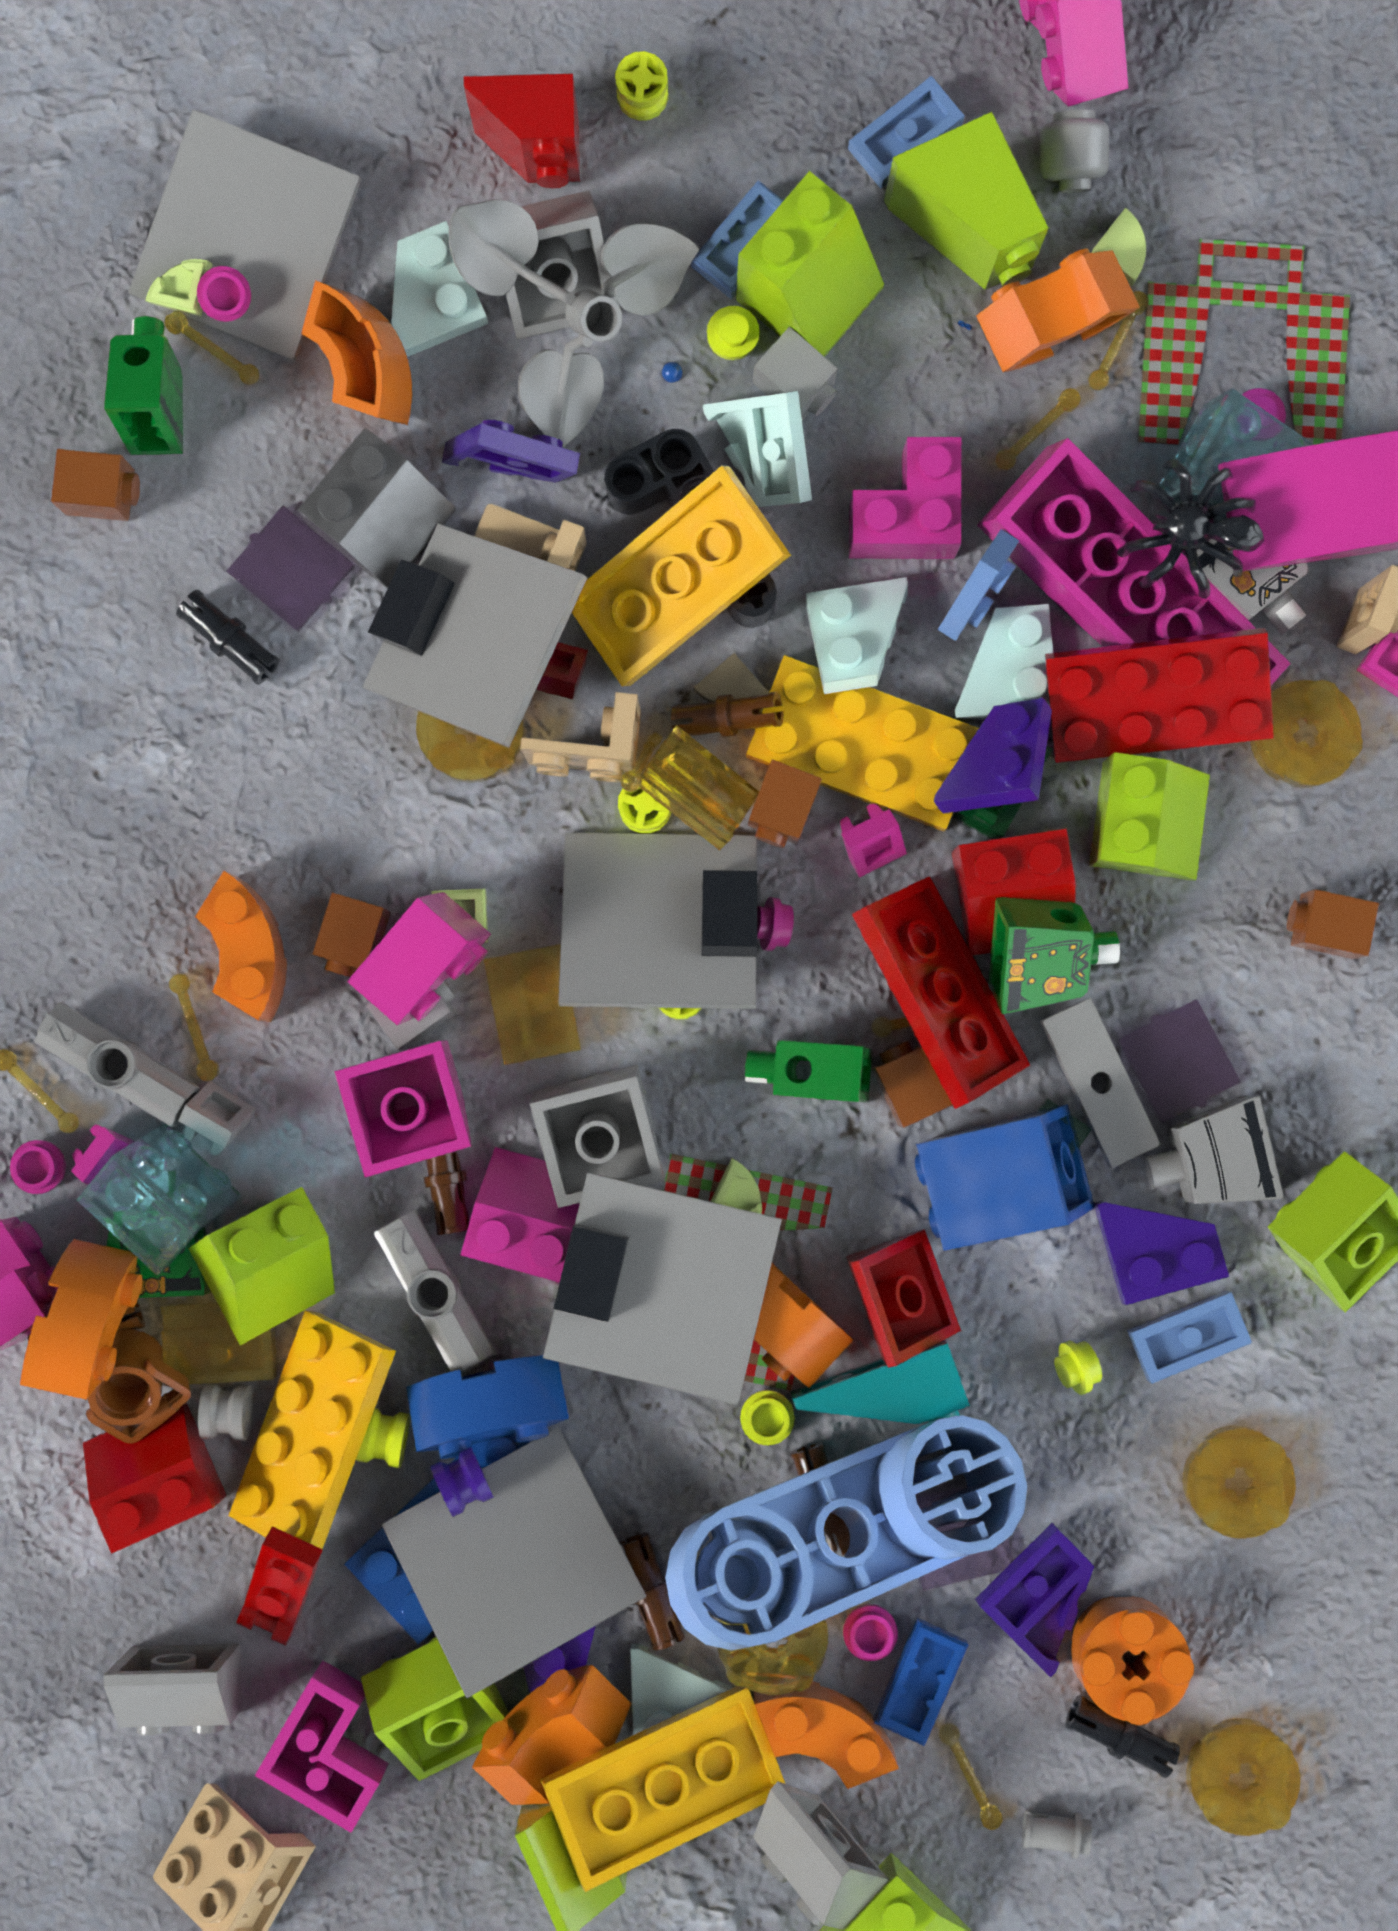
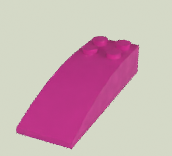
(1319, 500)
(1068, 544)

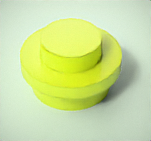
(733, 332)
(1078, 1366)
(767, 1417)

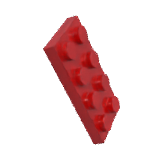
(1160, 695)
(941, 991)

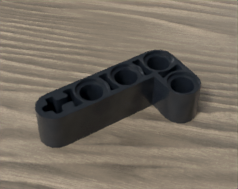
(674, 485)

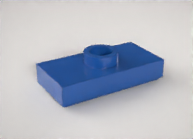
(920, 1681)

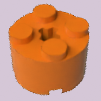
(1150, 1683)

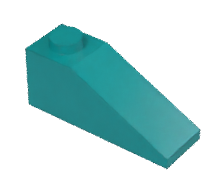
(911, 1392)

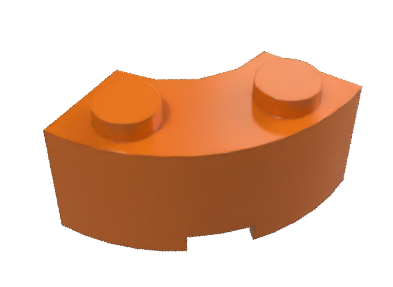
(1076, 299)
(363, 353)
(248, 946)
(796, 1331)
(74, 1343)
(828, 1728)
(549, 1730)

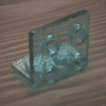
(1224, 432)
(158, 1196)

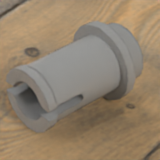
(1057, 1833)

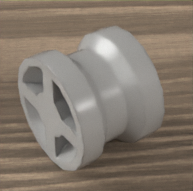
(225, 1412)

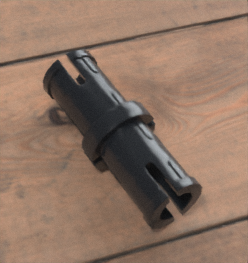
(227, 637)
(1122, 1737)

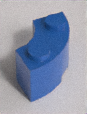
(514, 1399)

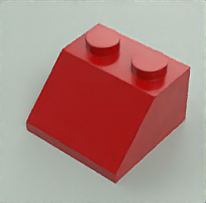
(529, 124)
(1010, 867)
(150, 1482)

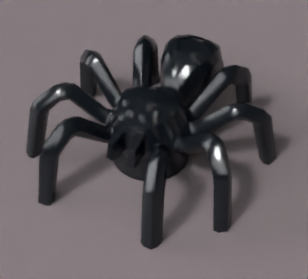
(1192, 525)

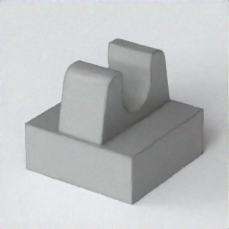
(215, 1116)

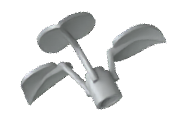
(646, 269)

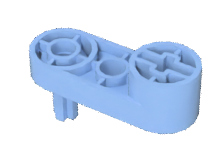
(771, 1550)

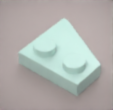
(430, 294)
(766, 446)
(854, 631)
(1009, 662)
(665, 1688)

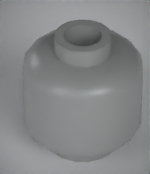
(1074, 150)

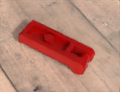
(279, 1585)

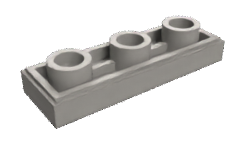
(1116, 1112)

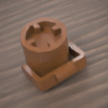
(131, 1399)

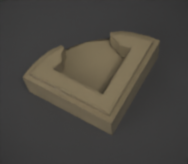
(729, 678)

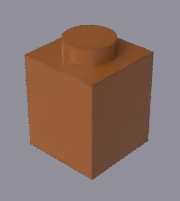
(94, 485)
(783, 804)
(1332, 923)
(349, 933)
(910, 1084)

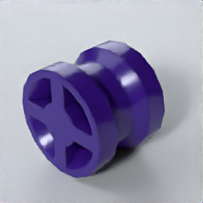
(461, 1482)

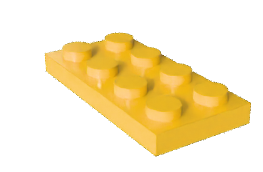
(677, 576)
(863, 743)
(312, 1430)
(662, 1786)

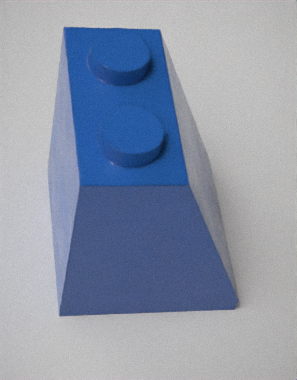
(1004, 1179)

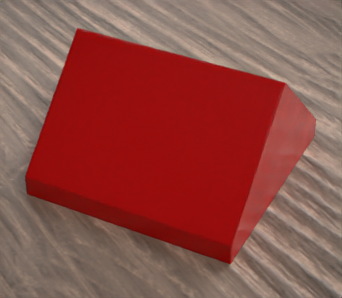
(903, 1296)

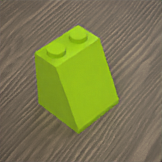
(970, 202)
(809, 267)

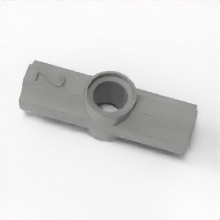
(88, 1049)
(452, 1325)

